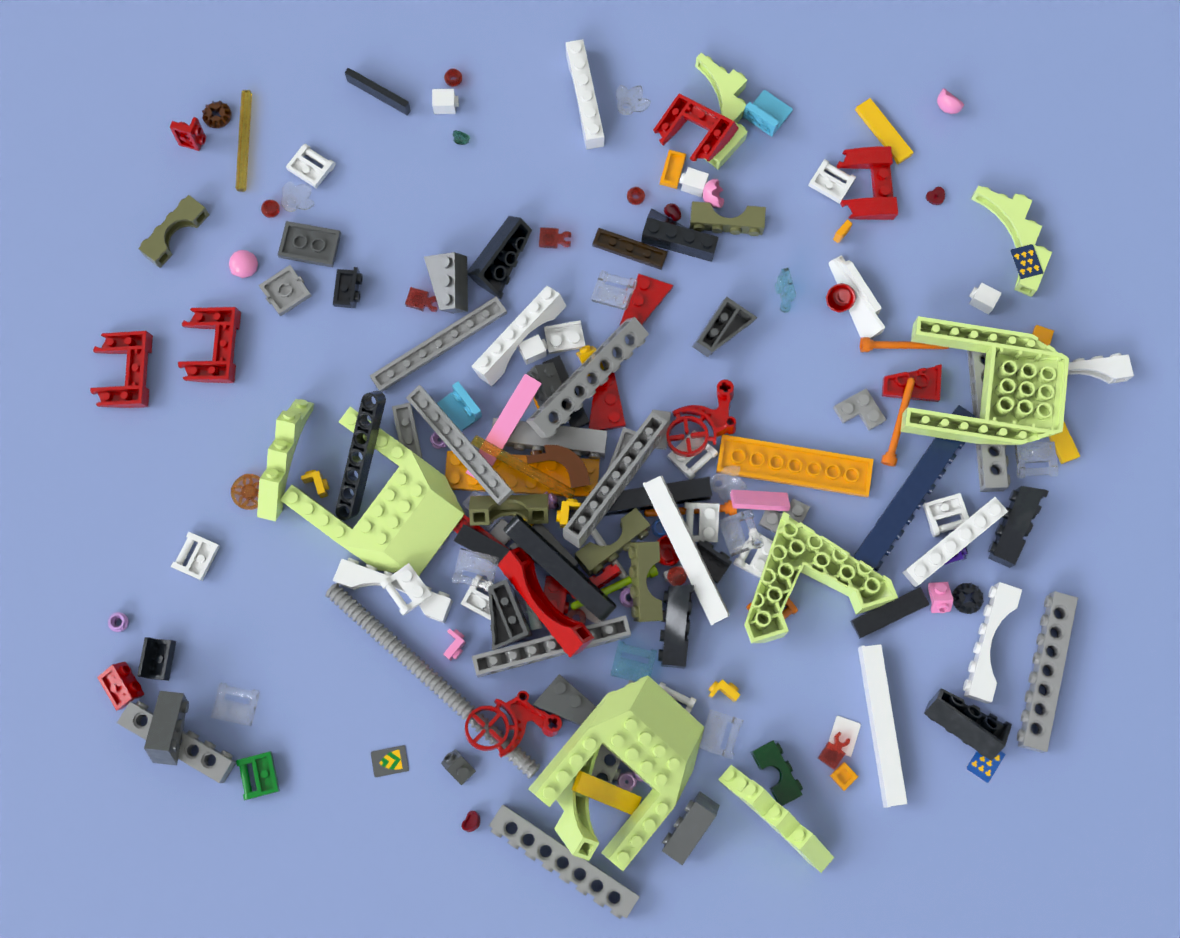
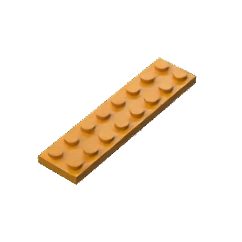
(796, 465)
(518, 481)

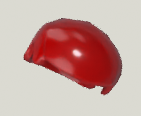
(840, 297)
(667, 552)

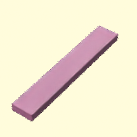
(511, 415)

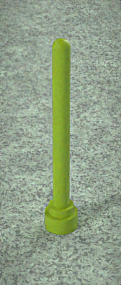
(618, 585)

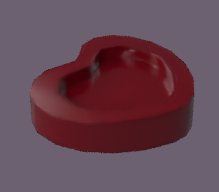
(936, 196)
(672, 211)
(471, 822)

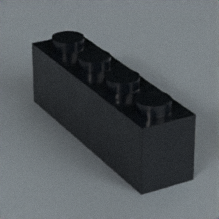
(671, 235)
(500, 255)
(1016, 525)
(676, 626)
(968, 723)

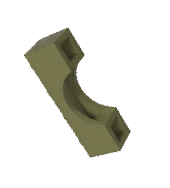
(187, 214)
(705, 218)
(531, 507)
(594, 557)
(643, 557)

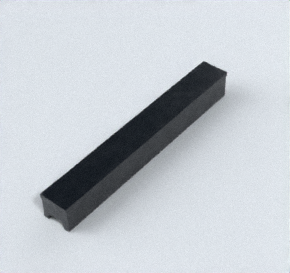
(682, 491)

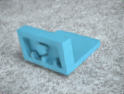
(767, 112)
(460, 407)

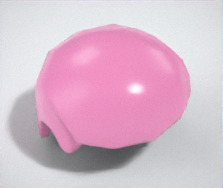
(949, 103)
(711, 193)
(243, 263)

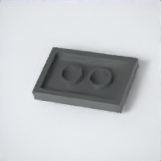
(309, 244)

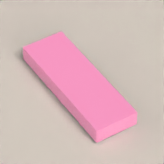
(760, 500)

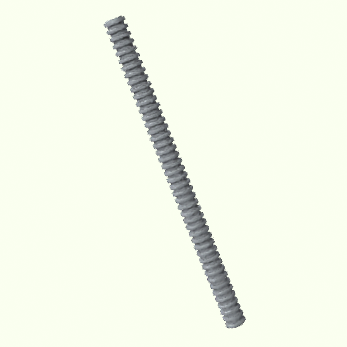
(425, 673)

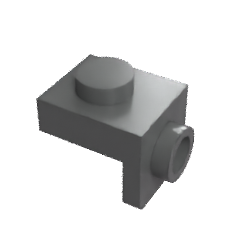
(458, 767)

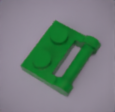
(264, 775)

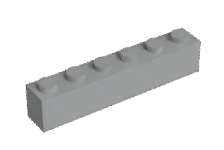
(579, 440)

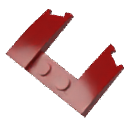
(682, 109)
(883, 203)
(221, 368)
(134, 393)

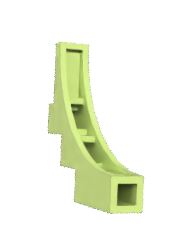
(727, 89)
(1023, 232)
(279, 458)
(777, 817)
(575, 823)

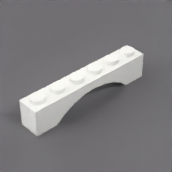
(585, 94)
(494, 360)
(1110, 369)
(955, 542)
(356, 576)
(981, 680)

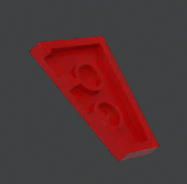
(646, 298)
(926, 386)
(606, 407)

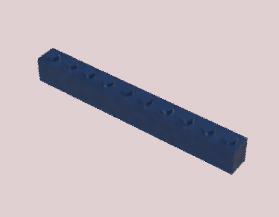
(909, 498)

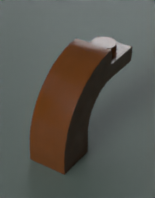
(572, 462)

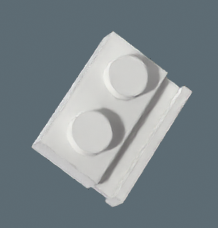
(564, 337)

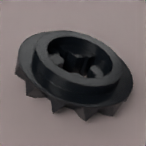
(968, 607)

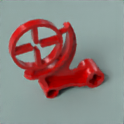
(717, 418)
(521, 713)

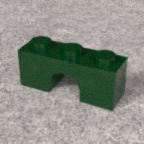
(787, 787)

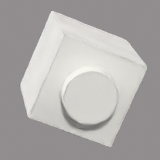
(444, 101)
(693, 181)
(984, 298)
(533, 349)

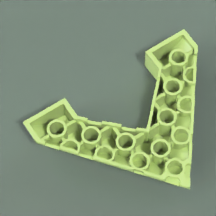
(801, 550)

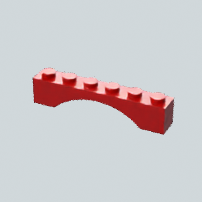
(520, 571)

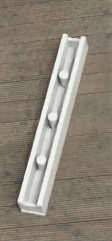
(686, 549)
(882, 726)

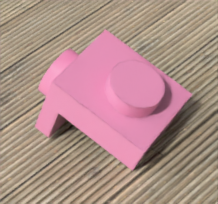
(940, 597)
(454, 649)

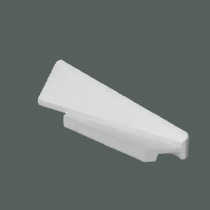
(866, 307)

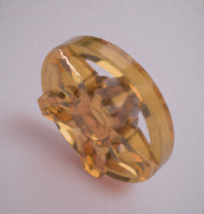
(248, 491)

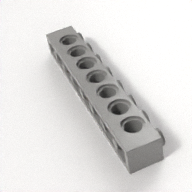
(540, 418)
(615, 480)
(988, 481)
(1066, 606)
(545, 648)
(627, 897)

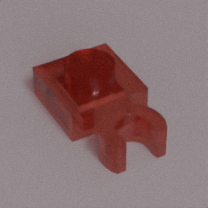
(551, 238)
(419, 300)
(832, 753)

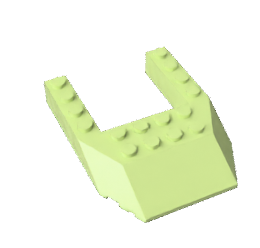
(1020, 386)
(405, 519)
(651, 738)

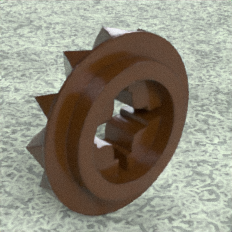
(216, 121)

